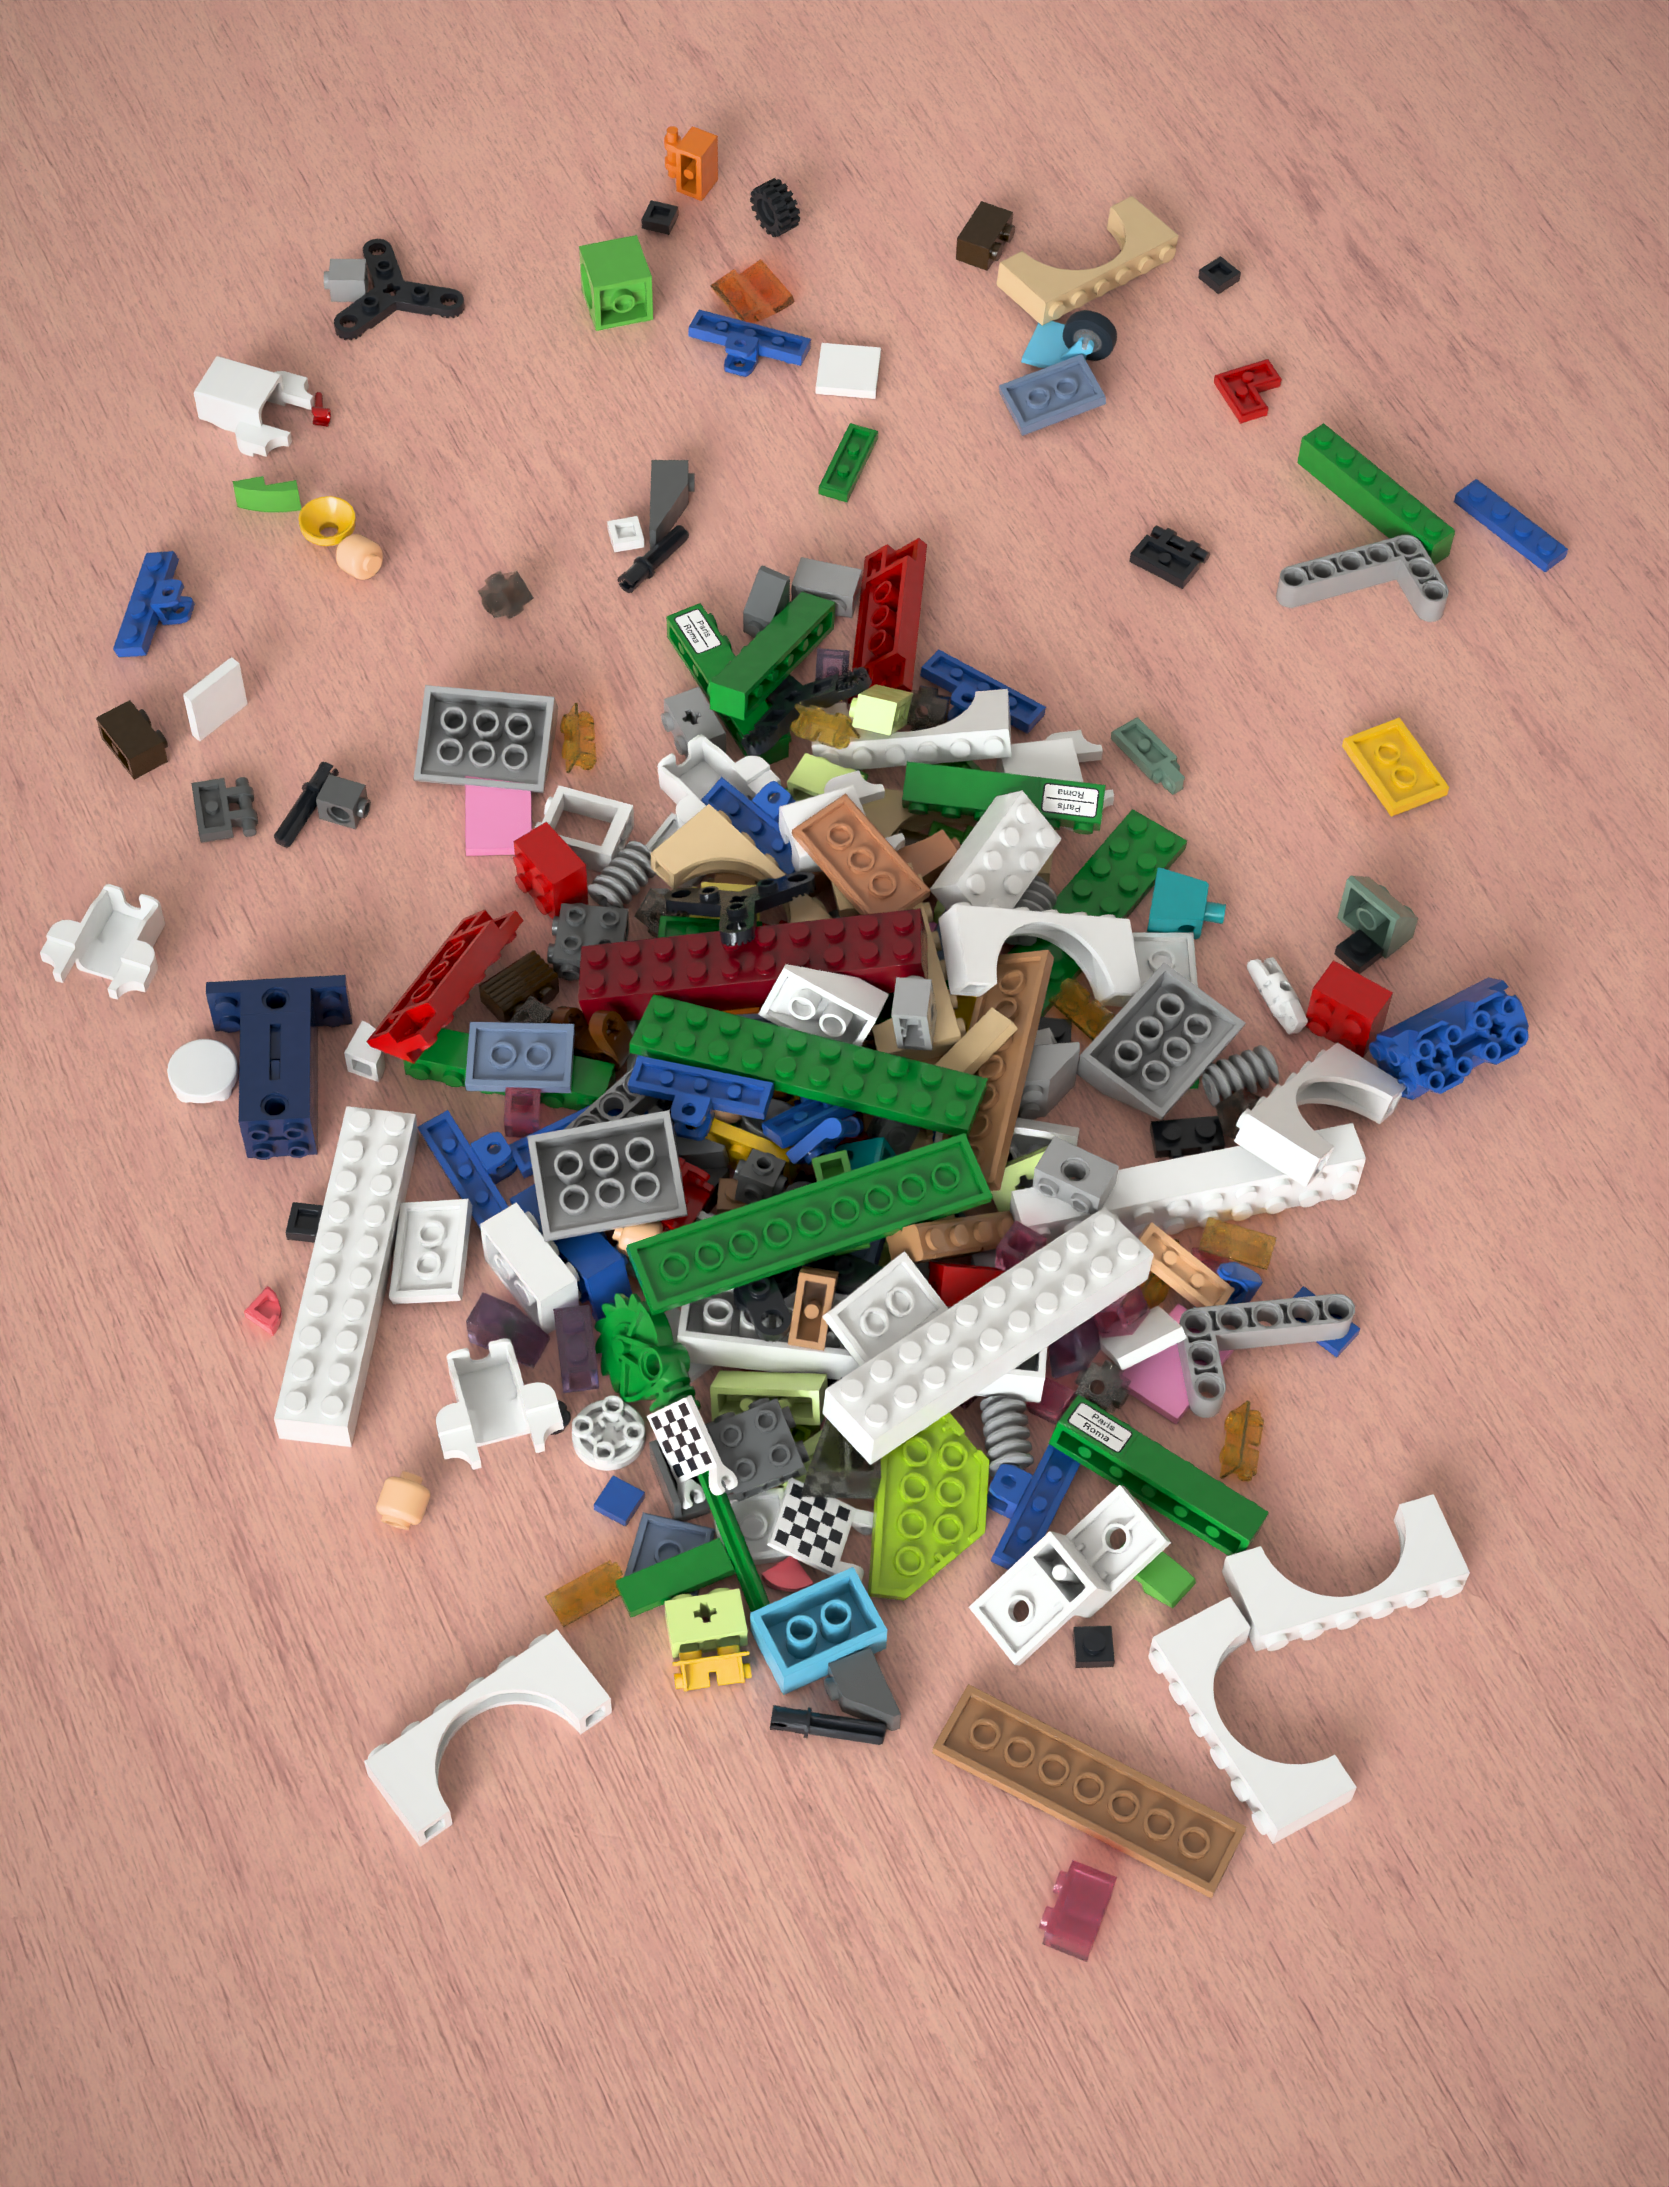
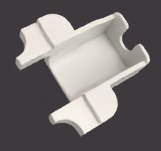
(234, 398)
(1054, 758)
(700, 772)
(796, 813)
(109, 942)
(493, 1404)

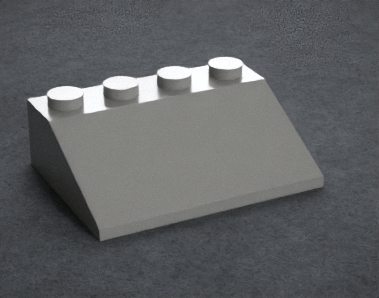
(485, 738)
(1158, 1044)
(607, 1175)

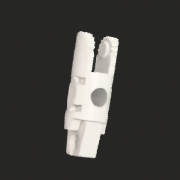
(1278, 994)

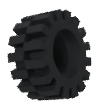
(775, 207)

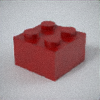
(549, 870)
(1347, 1008)

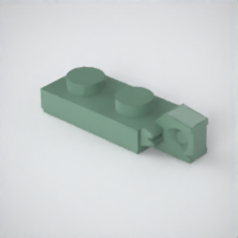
(1149, 754)

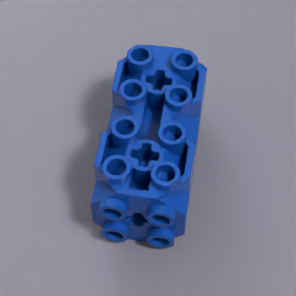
(1452, 1038)

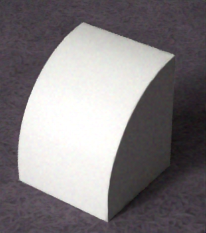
(362, 1058)

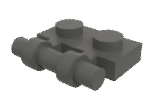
(213, 810)

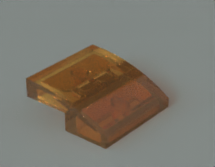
(753, 293)

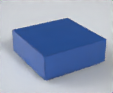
(619, 1501)

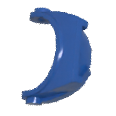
(1243, 1281)

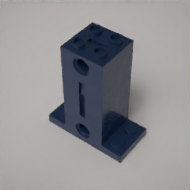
(279, 1055)

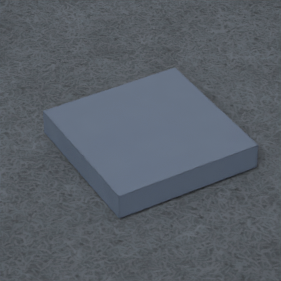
(664, 1538)

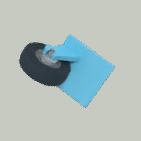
(1083, 334)

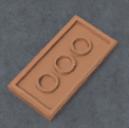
(859, 859)

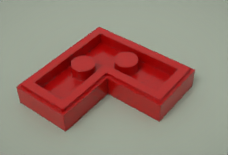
(1242, 389)

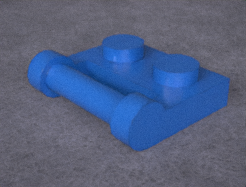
(824, 1139)

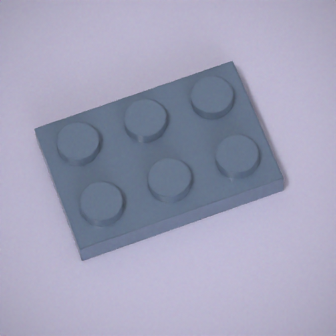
(1052, 394)
(520, 1056)

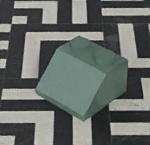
(1376, 913)

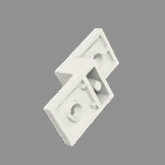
(1069, 1575)

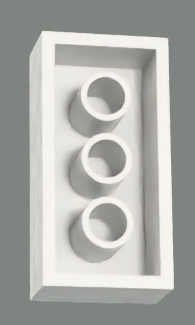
(998, 855)

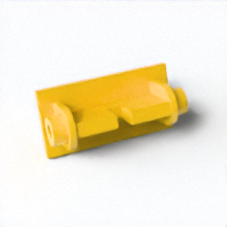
(696, 1668)

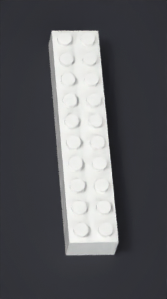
(1199, 1186)
(347, 1278)
(986, 1335)
(725, 1337)

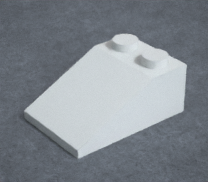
(824, 1004)

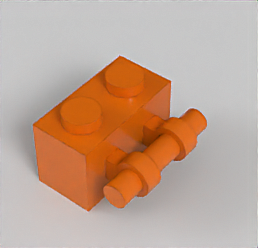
(692, 161)

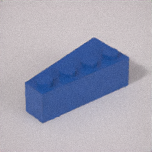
(593, 1257)

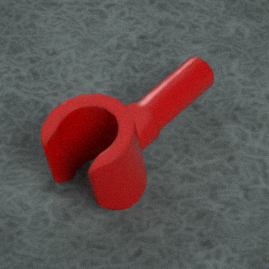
(321, 415)

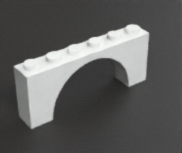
(976, 734)
(1097, 944)
(1336, 1078)
(1285, 1612)
(542, 1676)
(1277, 1793)

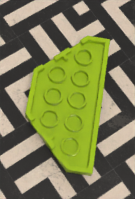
(926, 1508)

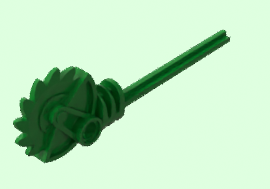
(650, 1366)

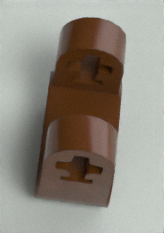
(603, 1040)

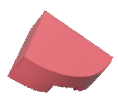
(265, 1311)
(787, 1576)

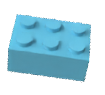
(817, 1628)

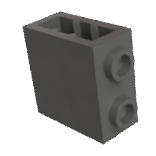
(583, 926)
(759, 1447)

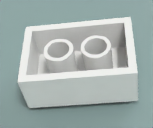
(529, 1265)

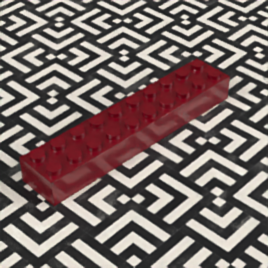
(740, 977)

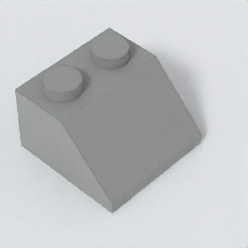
(1048, 1078)

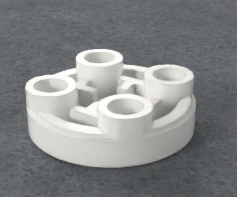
(203, 1071)
(608, 1434)

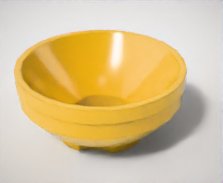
(326, 513)

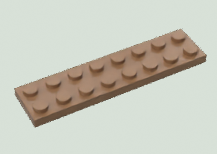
(1019, 997)
(1089, 1790)

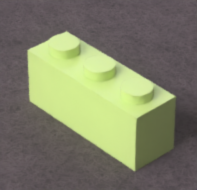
(881, 709)
(799, 1391)

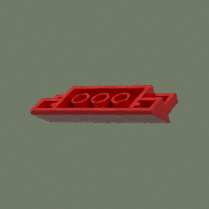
(890, 615)
(444, 985)

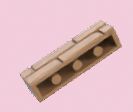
(950, 1237)

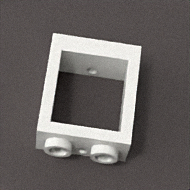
(597, 807)

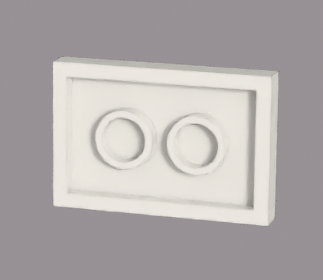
(430, 1251)
(884, 1309)

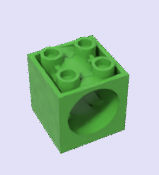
(616, 282)

